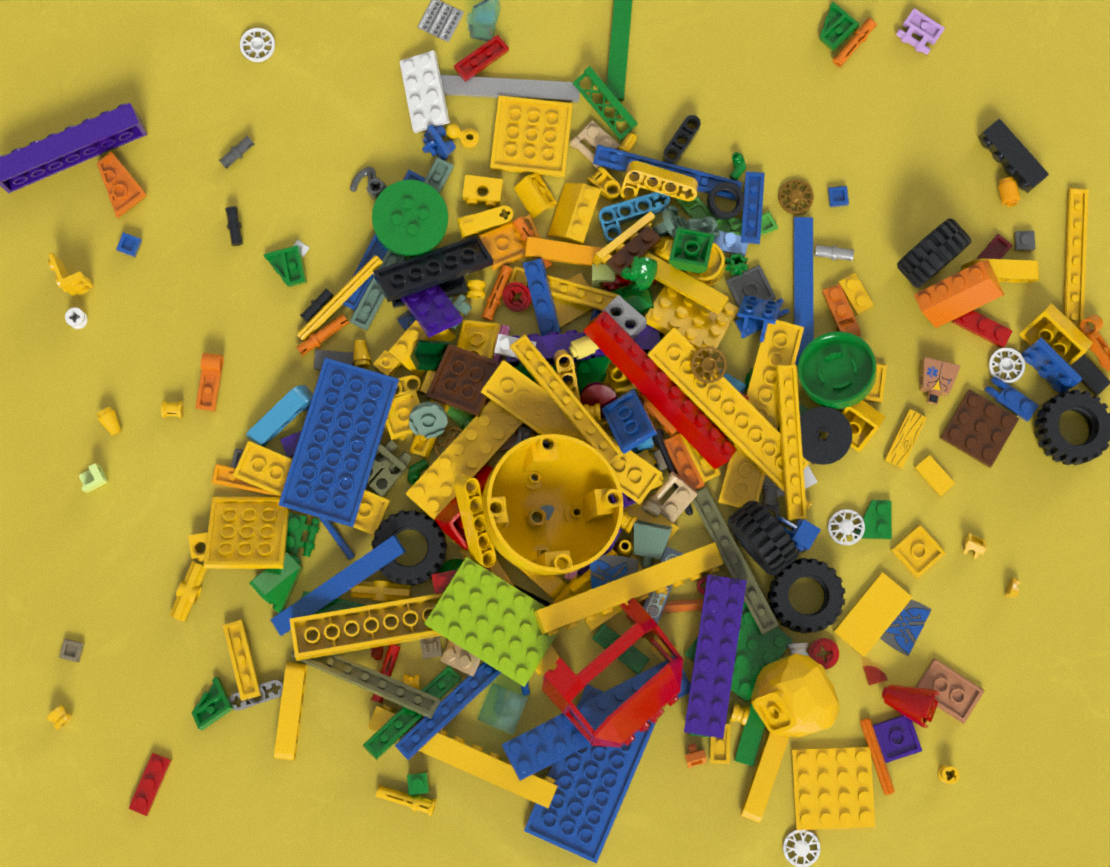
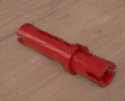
(392, 650)

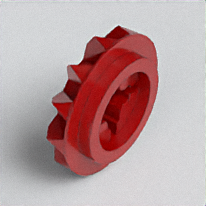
(508, 296)
(828, 645)

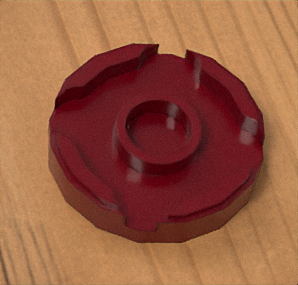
(598, 393)

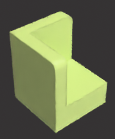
(601, 274)
(93, 478)

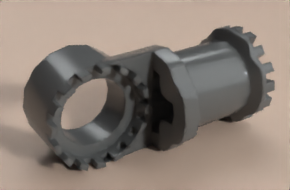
(770, 499)

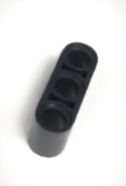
(685, 133)

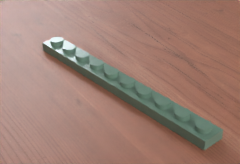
(373, 296)

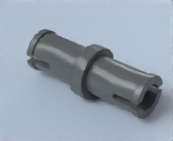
(236, 152)

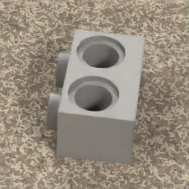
(628, 316)

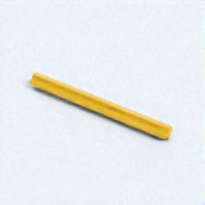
(340, 298)

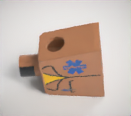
(936, 378)

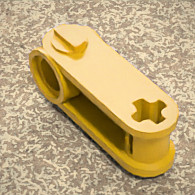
(483, 221)

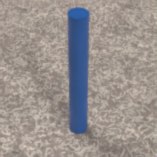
(338, 538)

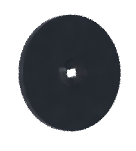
(838, 437)

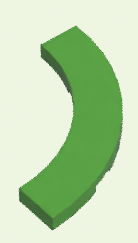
(698, 210)

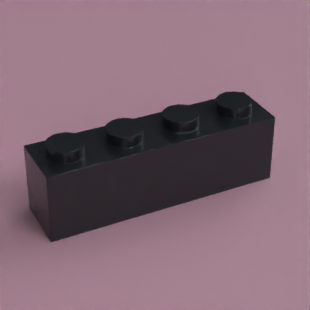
(1013, 156)

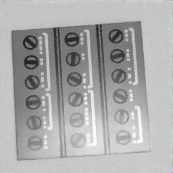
(440, 19)

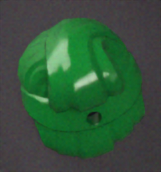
(642, 272)

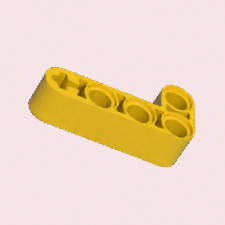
(686, 192)
(1011, 270)

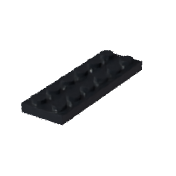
(432, 268)

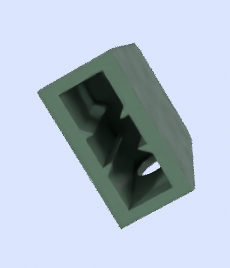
(650, 541)

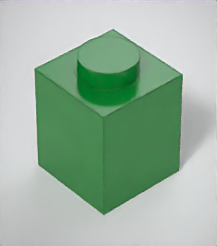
(418, 783)

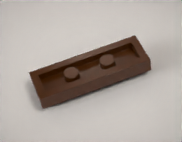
(638, 246)

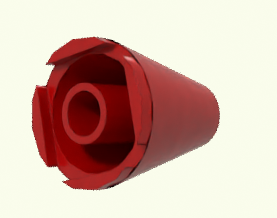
(912, 702)

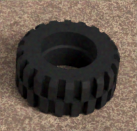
(934, 252)
(1050, 435)
(762, 537)
(435, 540)
(832, 596)

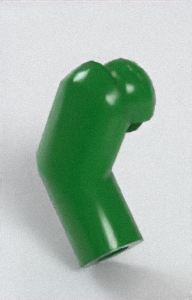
(739, 165)
(414, 471)

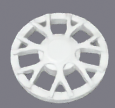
(257, 45)
(1007, 364)
(846, 527)
(801, 848)

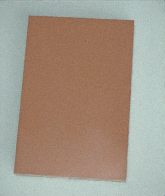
(956, 693)

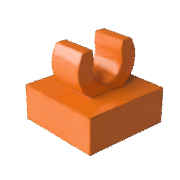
(695, 757)

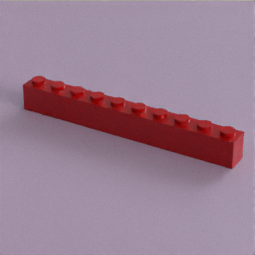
(659, 390)

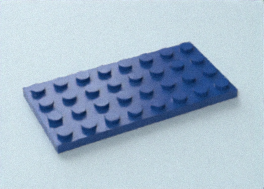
(339, 442)
(587, 794)

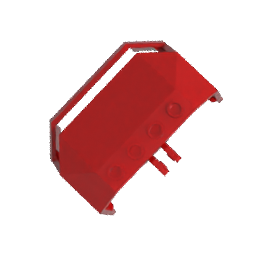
(643, 706)

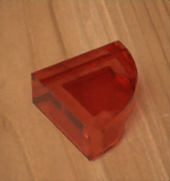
(874, 675)

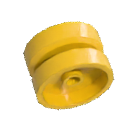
(715, 269)

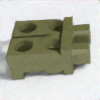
(389, 467)

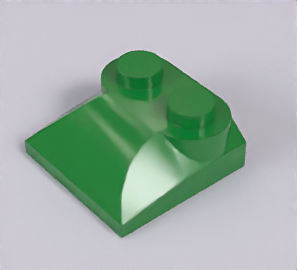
(691, 250)
(638, 298)

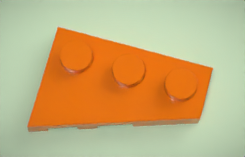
(120, 185)

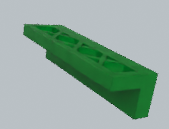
(610, 98)

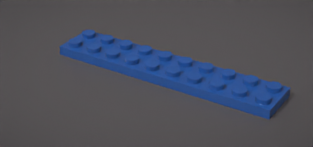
(560, 738)

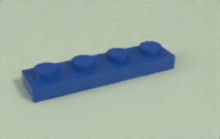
(752, 207)
(541, 296)

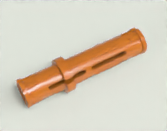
(860, 35)
(520, 225)
(497, 292)
(323, 334)

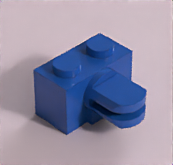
(801, 533)

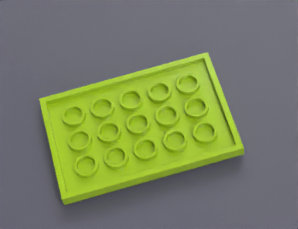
(491, 621)

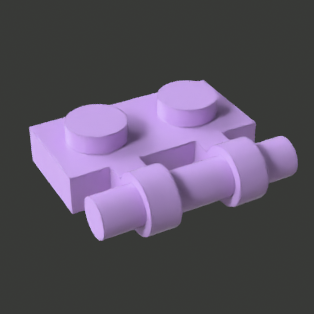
(923, 27)

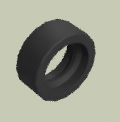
(735, 190)

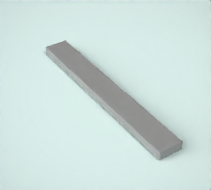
(518, 88)

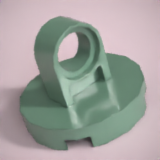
(671, 222)
(428, 419)

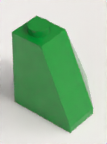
(278, 584)

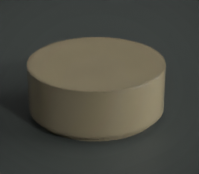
(651, 508)

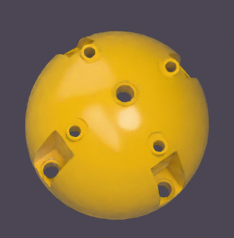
(568, 478)

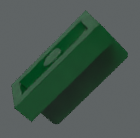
(428, 354)

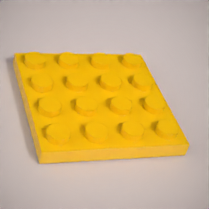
(531, 136)
(690, 319)
(246, 533)
(833, 788)

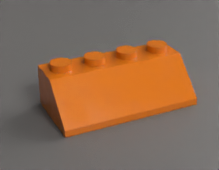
(959, 294)

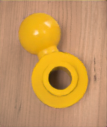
(453, 131)

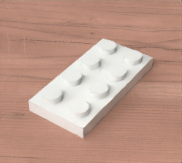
(424, 91)

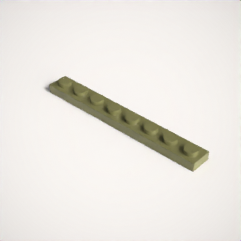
(735, 560)
(376, 683)

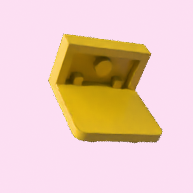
(73, 284)

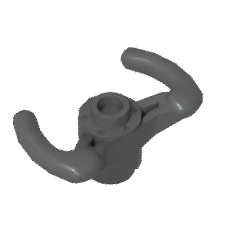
(375, 185)

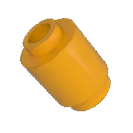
(1009, 192)

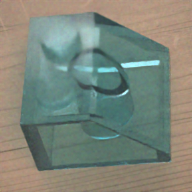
(483, 19)
(502, 708)

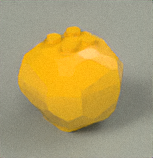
(795, 697)

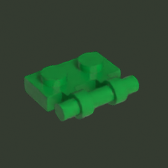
(295, 531)

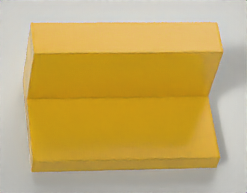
(535, 195)

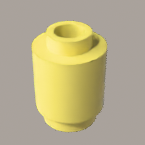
(582, 347)

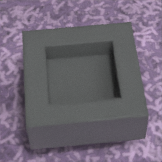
(1024, 240)

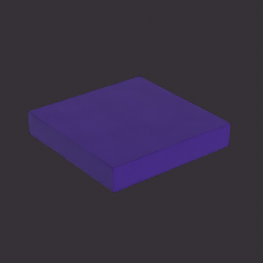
(897, 738)

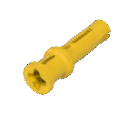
(415, 802)

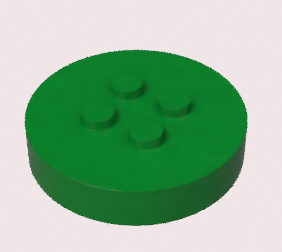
(409, 218)
(837, 370)

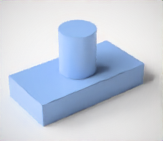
(731, 243)

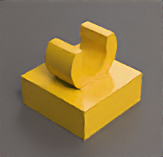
(976, 544)

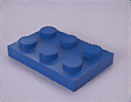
(1051, 366)
(629, 421)

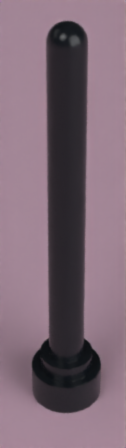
(658, 439)

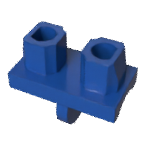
(435, 144)

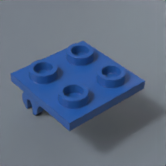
(759, 309)

